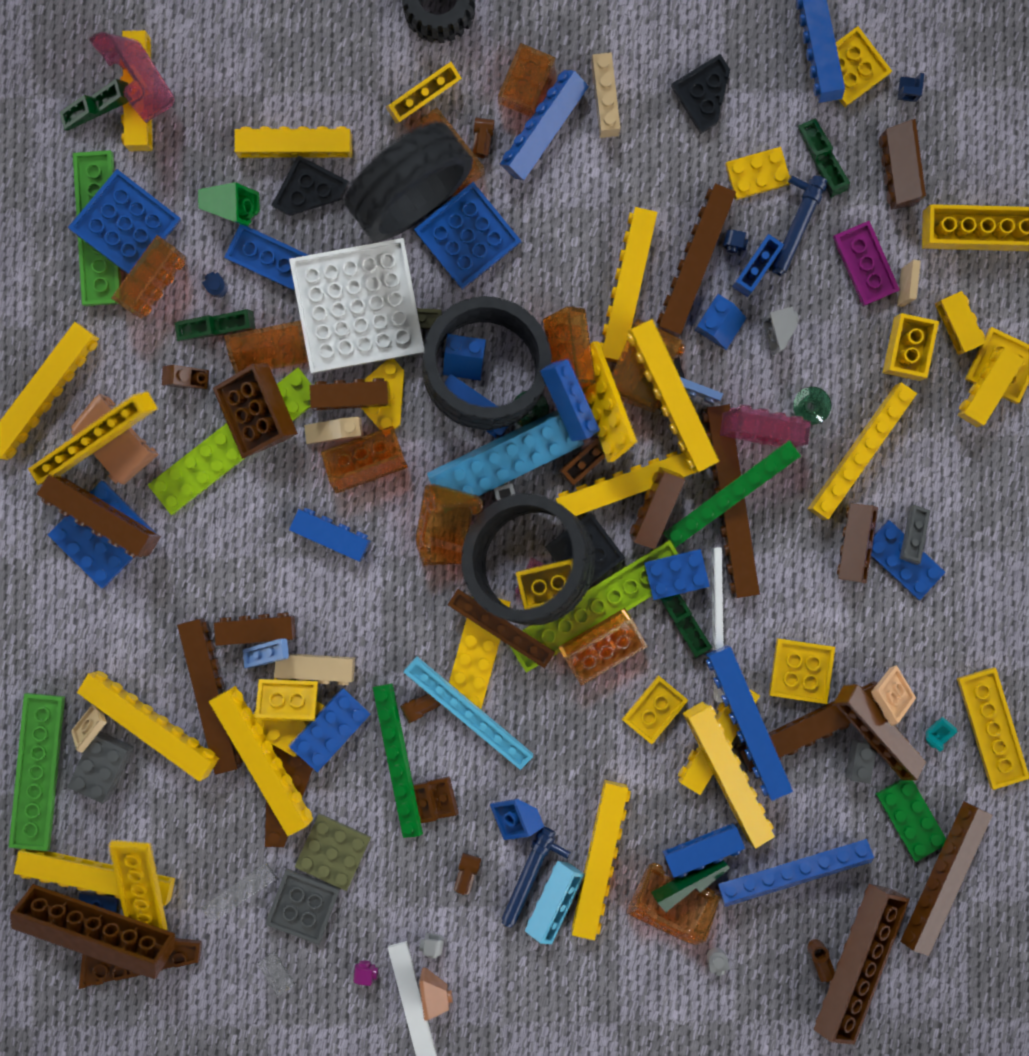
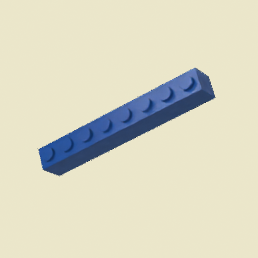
(749, 723)
(795, 872)

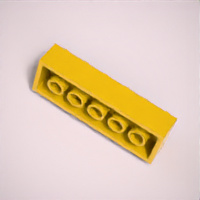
(975, 227)

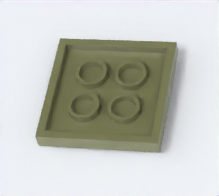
(332, 852)

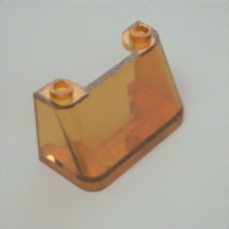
(630, 375)
(444, 524)
(687, 920)

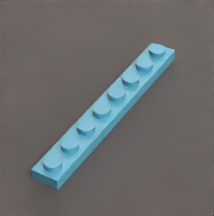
(468, 713)

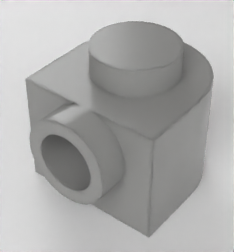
(504, 491)
(432, 945)
(717, 961)

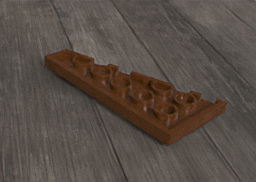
(300, 774)
(97, 971)

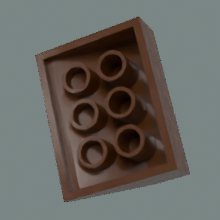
(254, 409)

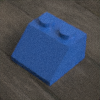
(721, 322)
(464, 357)

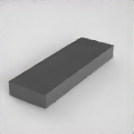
(915, 534)

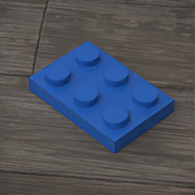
(676, 574)

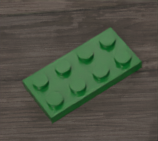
(911, 818)

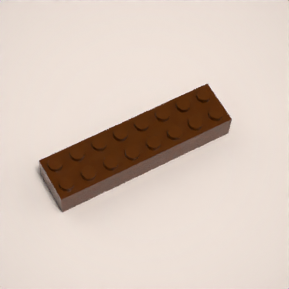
(93, 931)
(861, 964)

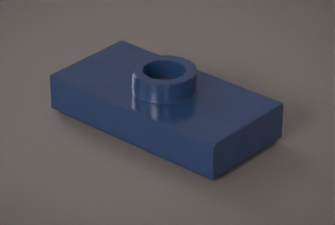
(106, 901)

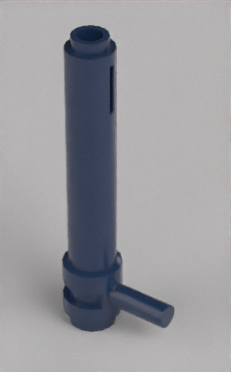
(811, 198)
(540, 848)

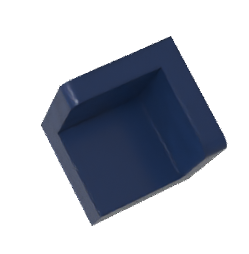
(910, 88)

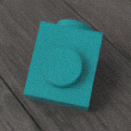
(940, 733)

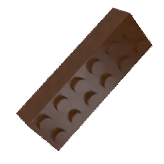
(98, 515)

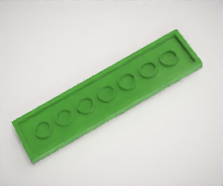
(97, 274)
(36, 772)

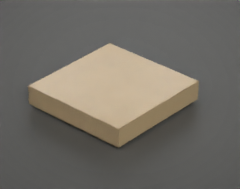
(908, 283)
(88, 727)

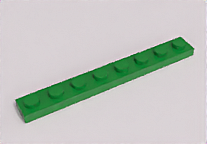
(732, 493)
(397, 760)

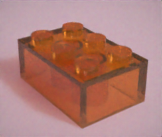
(526, 80)

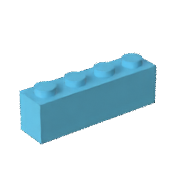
(554, 902)

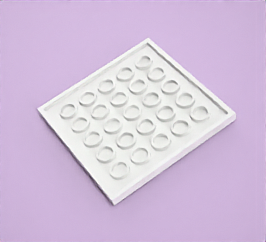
(357, 305)

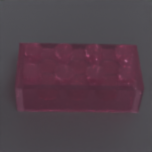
(764, 427)

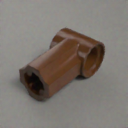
(483, 133)
(417, 707)
(467, 869)
(821, 960)

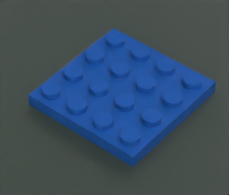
(123, 221)
(467, 235)
(94, 553)

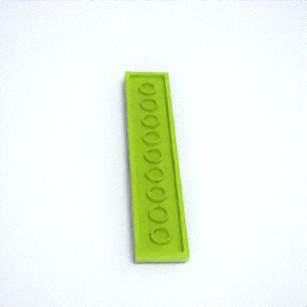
(219, 452)
(618, 591)

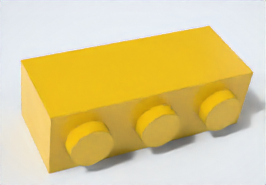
(960, 323)

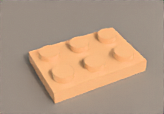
(893, 695)

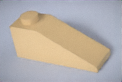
(334, 430)

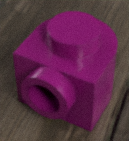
(365, 973)

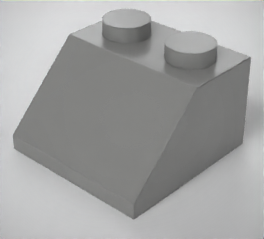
(779, 328)

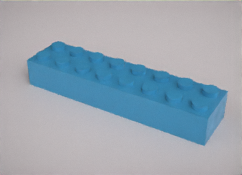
(507, 456)

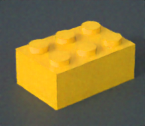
(910, 347)
(542, 582)

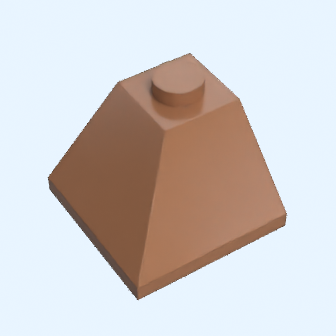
(434, 994)

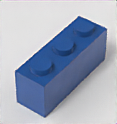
(758, 265)

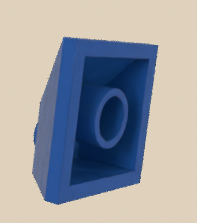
(516, 818)

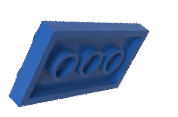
(263, 255)
(914, 578)
(329, 730)

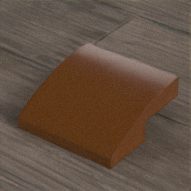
(435, 799)

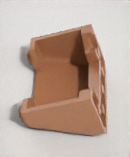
(124, 454)

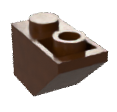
(184, 377)

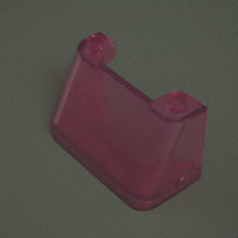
(148, 91)

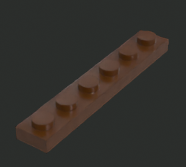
(501, 629)

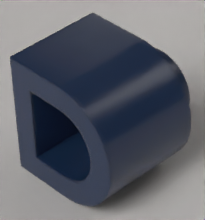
(735, 241)
(215, 285)

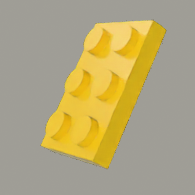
(758, 173)
(286, 700)
(654, 709)

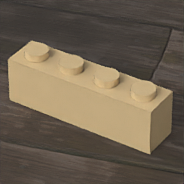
(605, 95)
(316, 668)

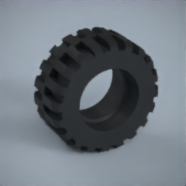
(439, 26)

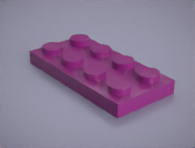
(866, 263)

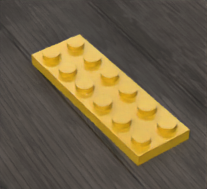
(607, 408)
(474, 661)
(993, 728)
(138, 882)

